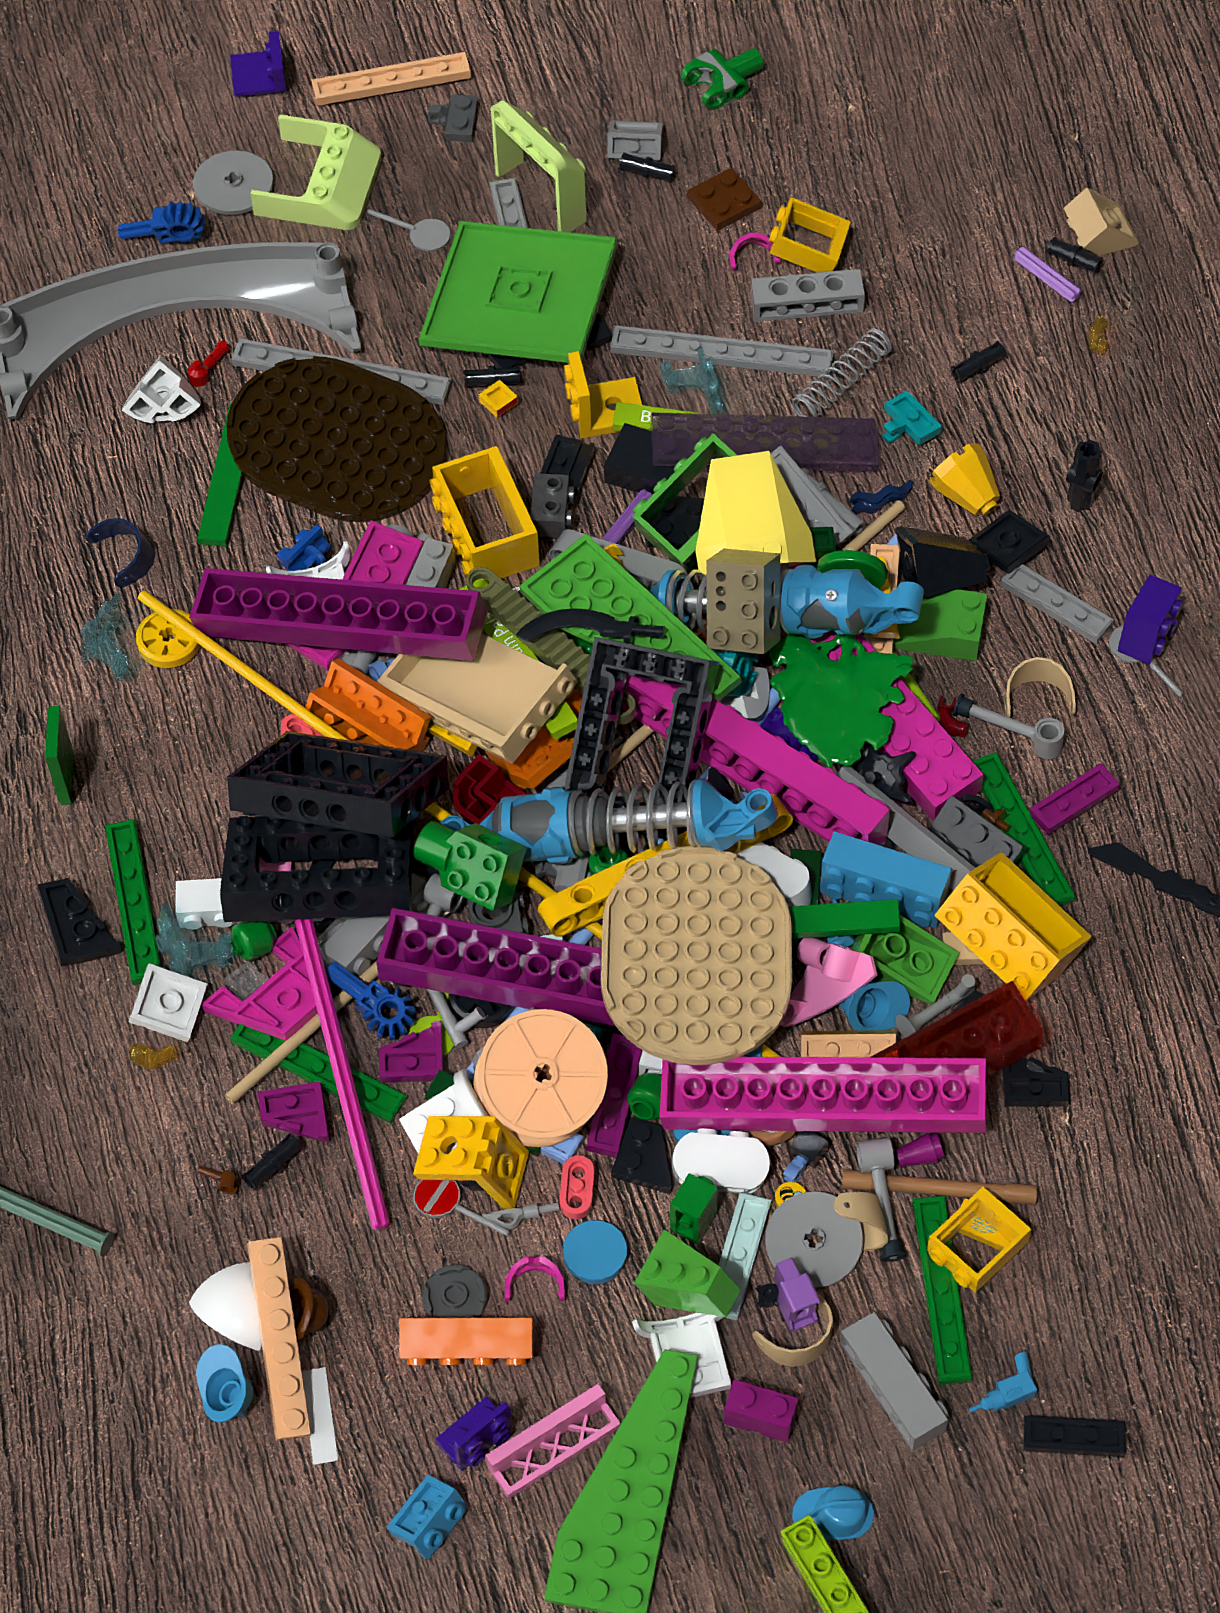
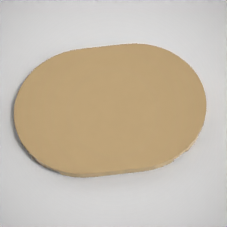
(696, 956)

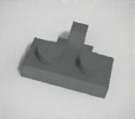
(457, 117)

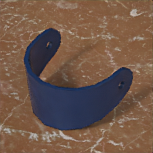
(144, 556)

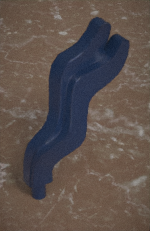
(873, 503)

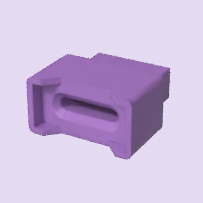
(796, 1296)

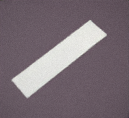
(320, 1416)

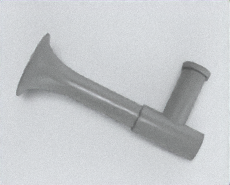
(912, 1024)
(454, 1028)

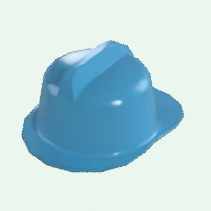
(876, 1005)
(223, 1384)
(837, 1511)

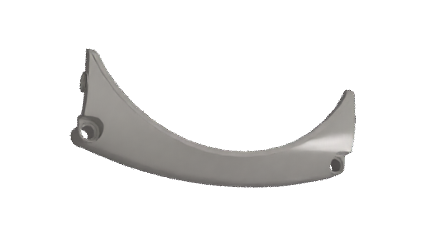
(269, 277)

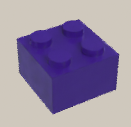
(1150, 619)

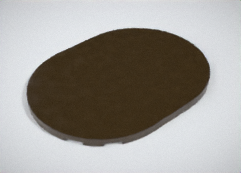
(335, 439)

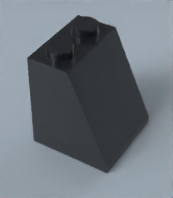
(940, 560)

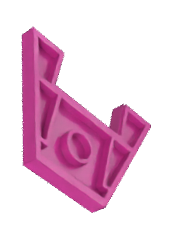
(279, 1004)

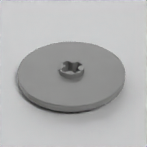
(214, 178)
(801, 1217)

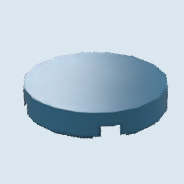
(595, 1251)

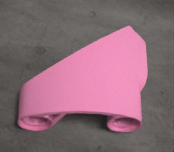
(830, 978)

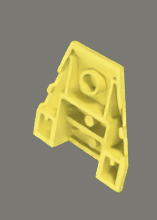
(751, 511)

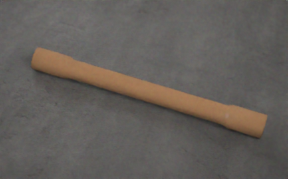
(1005, 1192)

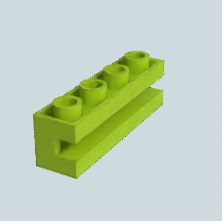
(820, 1568)

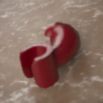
(950, 724)

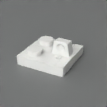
(168, 1002)

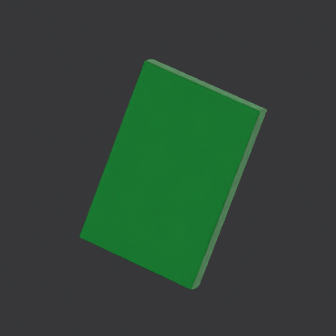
(59, 755)

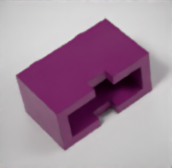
(760, 1410)

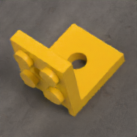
(591, 401)
(483, 1154)

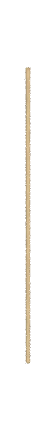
(371, 973)

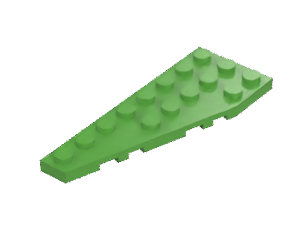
(592, 580)
(616, 1526)

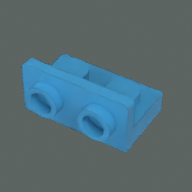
(428, 1516)

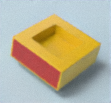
(498, 398)

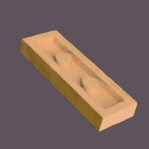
(845, 1043)

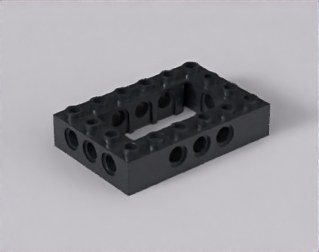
(601, 708)
(338, 784)
(312, 894)

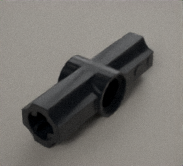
(1084, 475)

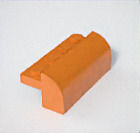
(367, 710)
(541, 754)

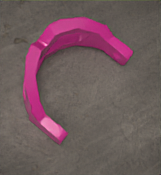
(755, 238)
(530, 1264)

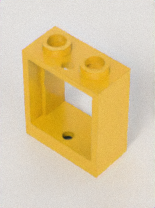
(817, 221)
(999, 1218)

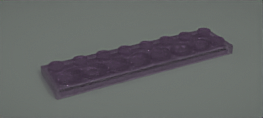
(809, 441)

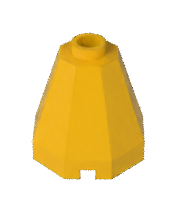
(968, 480)

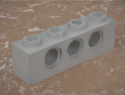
(807, 295)

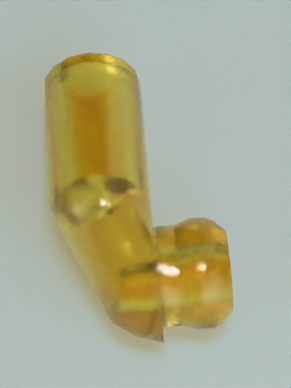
(1095, 331)
(150, 1058)

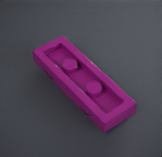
(1074, 799)

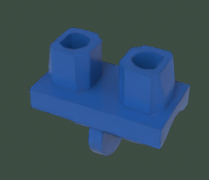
(307, 551)

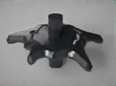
(886, 772)

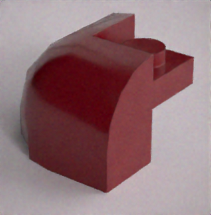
(480, 790)

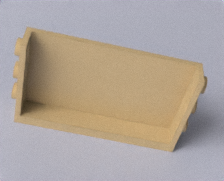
(486, 701)

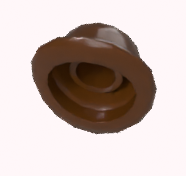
(308, 1307)

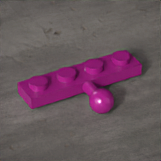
(611, 1114)

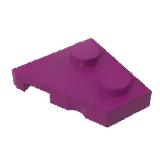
(295, 1110)

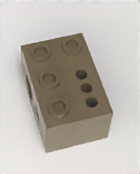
(740, 598)

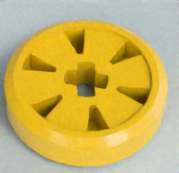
(160, 652)

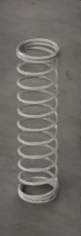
(871, 344)

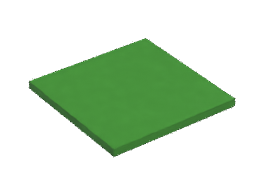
(519, 291)

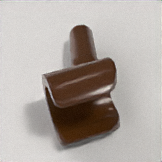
(228, 1180)

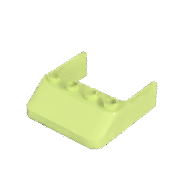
(518, 131)
(339, 180)

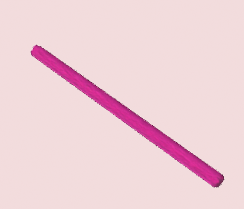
(342, 1074)

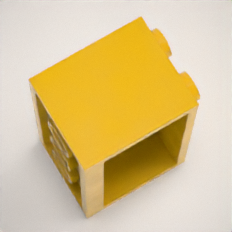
(471, 475)
(1012, 925)

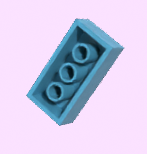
(871, 872)

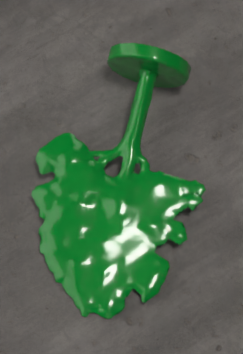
(838, 702)

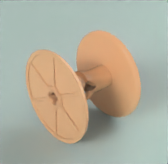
(547, 1046)

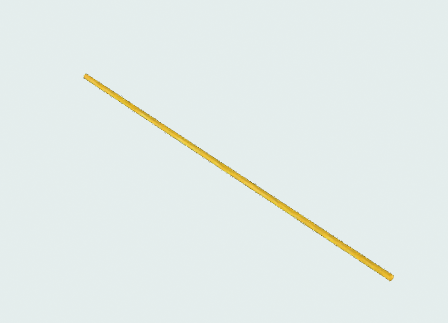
(323, 728)

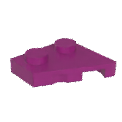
(413, 1057)

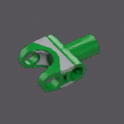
(723, 75)

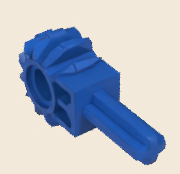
(168, 223)
(373, 1000)

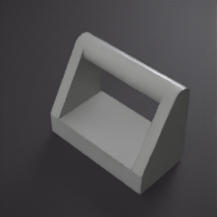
(635, 138)

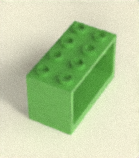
(667, 490)

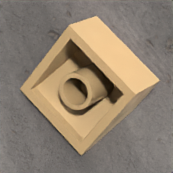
(1099, 223)

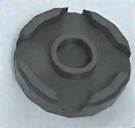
(454, 1293)

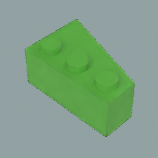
(685, 1279)

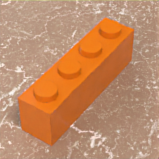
(466, 1338)

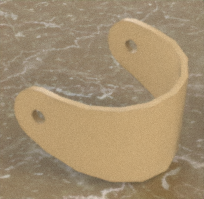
(1040, 670)
(868, 1211)
(798, 1356)

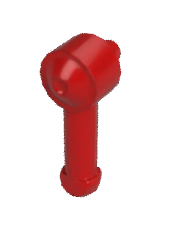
(199, 371)

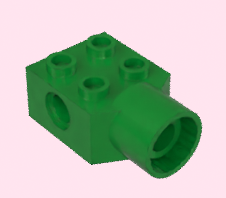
(472, 862)

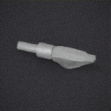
(519, 1214)

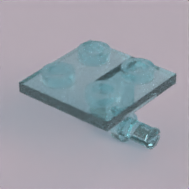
(695, 376)
(97, 640)
(185, 954)

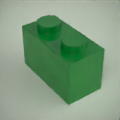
(693, 1208)

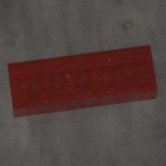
(990, 1028)

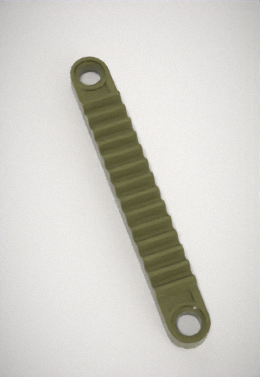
(550, 646)

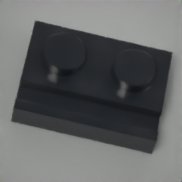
(569, 458)

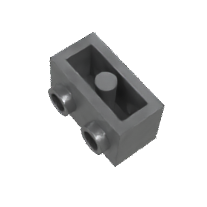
(550, 504)

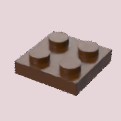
(724, 199)

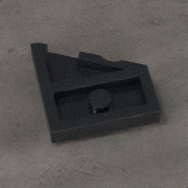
(1034, 1085)
(643, 1157)

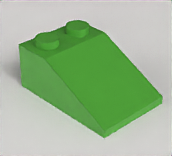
(946, 626)
(909, 958)

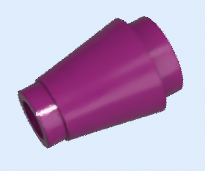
(920, 1151)

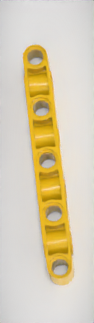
(586, 899)

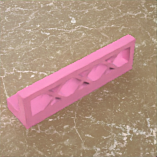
(545, 1431)

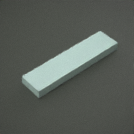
(743, 1243)

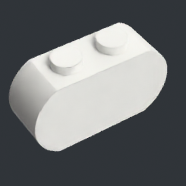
(787, 874)
(730, 1161)

